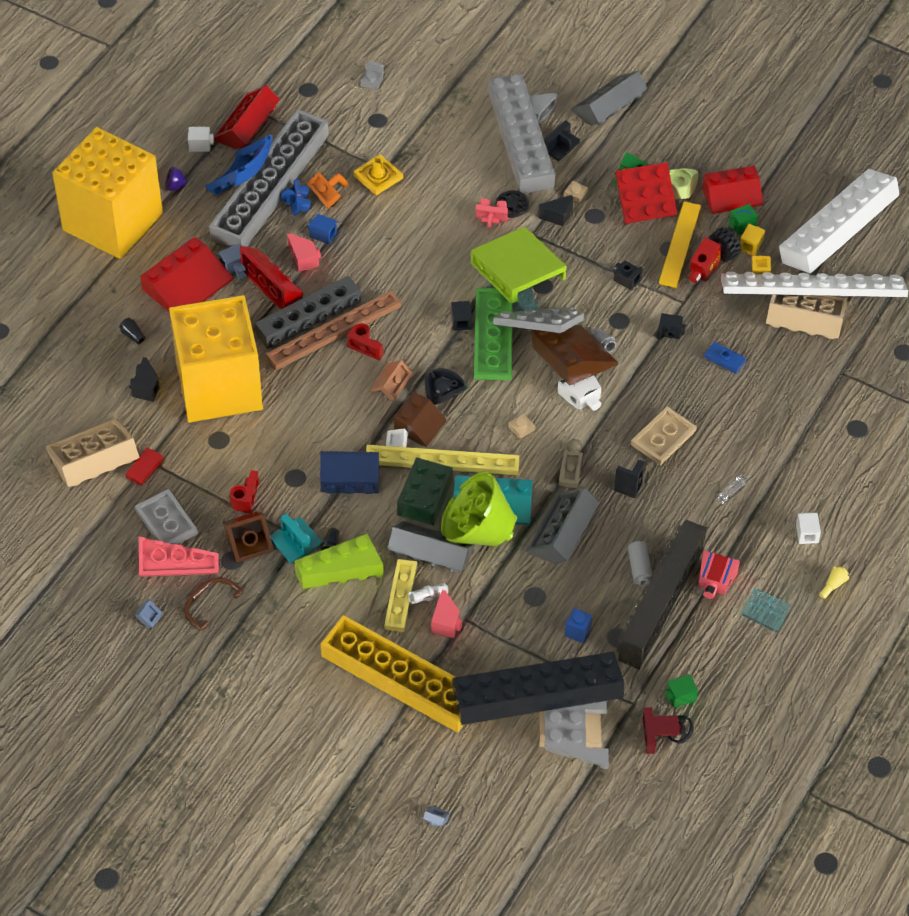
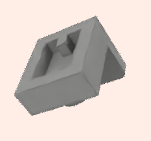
(373, 75)

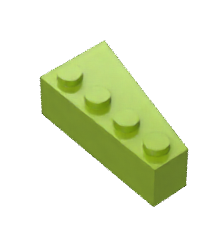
(340, 563)

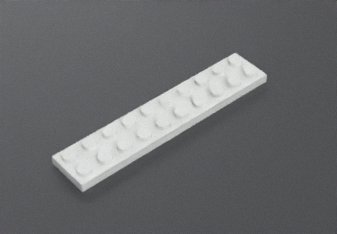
(814, 284)

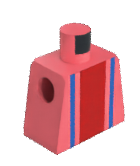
(716, 573)

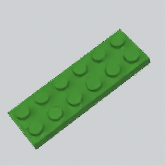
(492, 341)

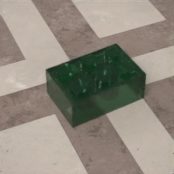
(424, 491)

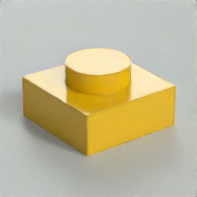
(761, 264)

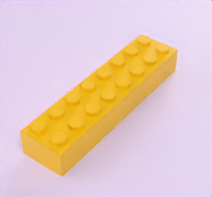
(392, 670)

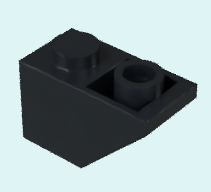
(146, 382)

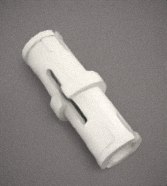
(427, 593)

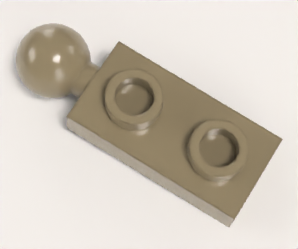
(571, 464)

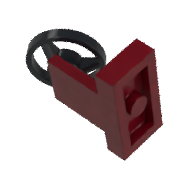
(663, 726)

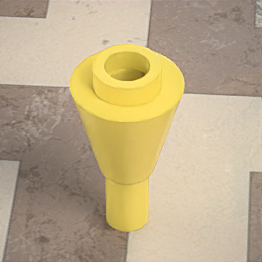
(836, 578)

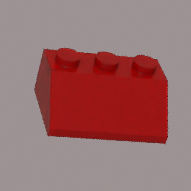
(732, 189)

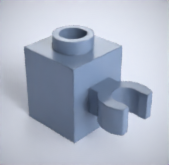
(231, 261)

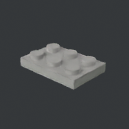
(166, 518)

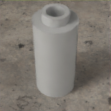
(640, 563)

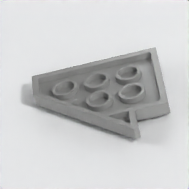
(552, 319)

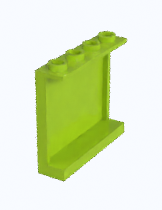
(516, 262)

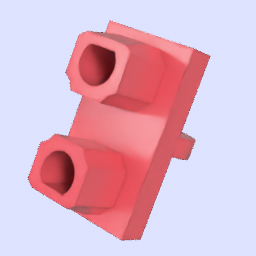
(491, 214)

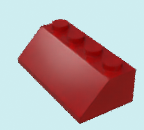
(247, 118)
(269, 278)

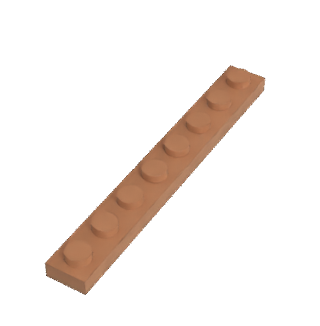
(332, 330)

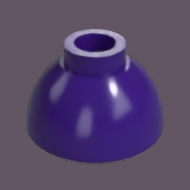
(175, 179)

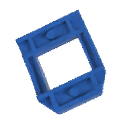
(242, 168)

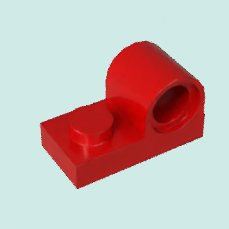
(360, 341)
(242, 496)

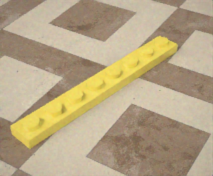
(458, 460)

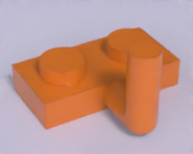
(325, 190)

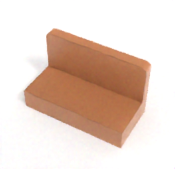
(392, 379)

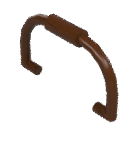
(199, 590)

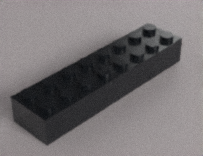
(537, 688)

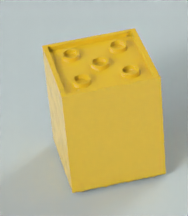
(108, 192)
(216, 358)

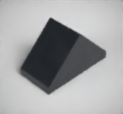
(556, 210)

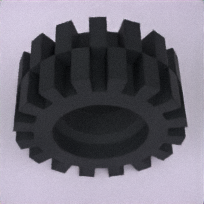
(728, 243)

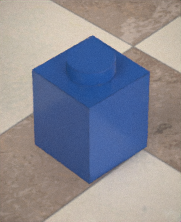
(322, 228)
(578, 625)

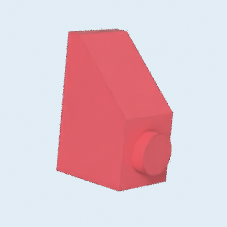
(303, 252)
(446, 617)

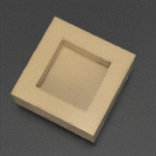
(577, 190)
(521, 426)

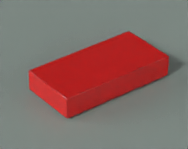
(144, 466)

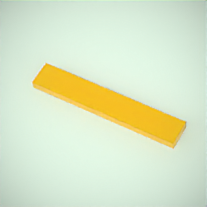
(680, 244)

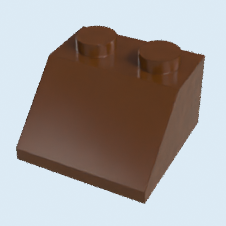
(419, 419)
(248, 536)

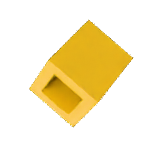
(752, 239)

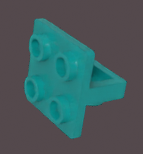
(295, 538)

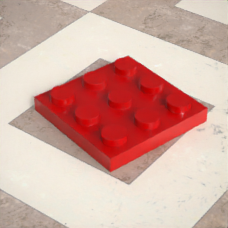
(646, 193)

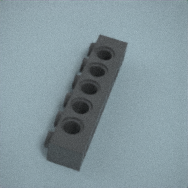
(308, 312)

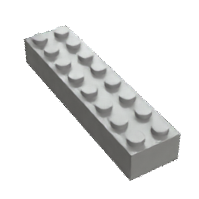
(521, 134)

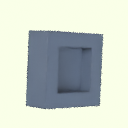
(148, 613)
(436, 816)

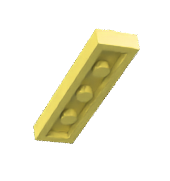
(399, 601)

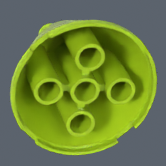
(479, 513)

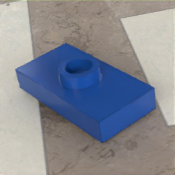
(725, 357)

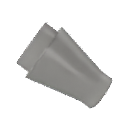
(604, 339)

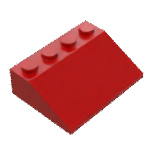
(185, 276)

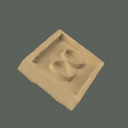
(663, 435)

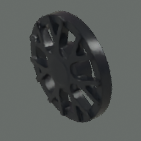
(513, 203)

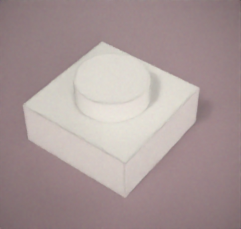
(397, 438)

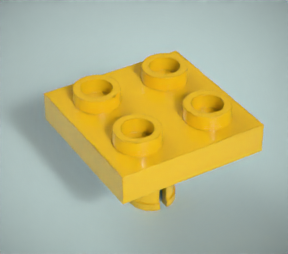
(378, 174)

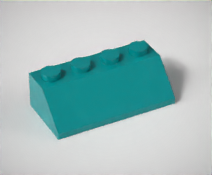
(516, 491)

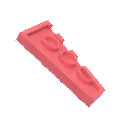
(173, 560)

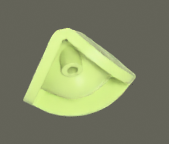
(683, 182)

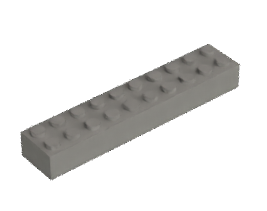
(261, 193)

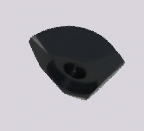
(443, 385)

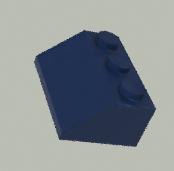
(349, 472)

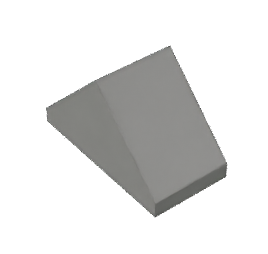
(543, 105)

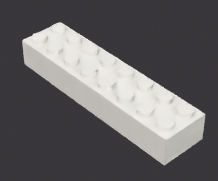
(839, 220)

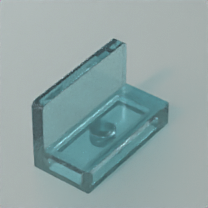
(766, 610)

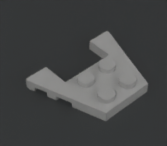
(567, 733)

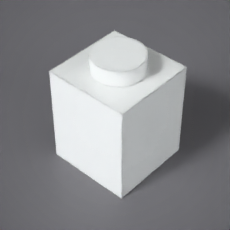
(200, 139)
(808, 528)

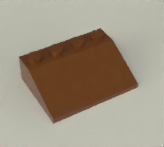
(572, 353)

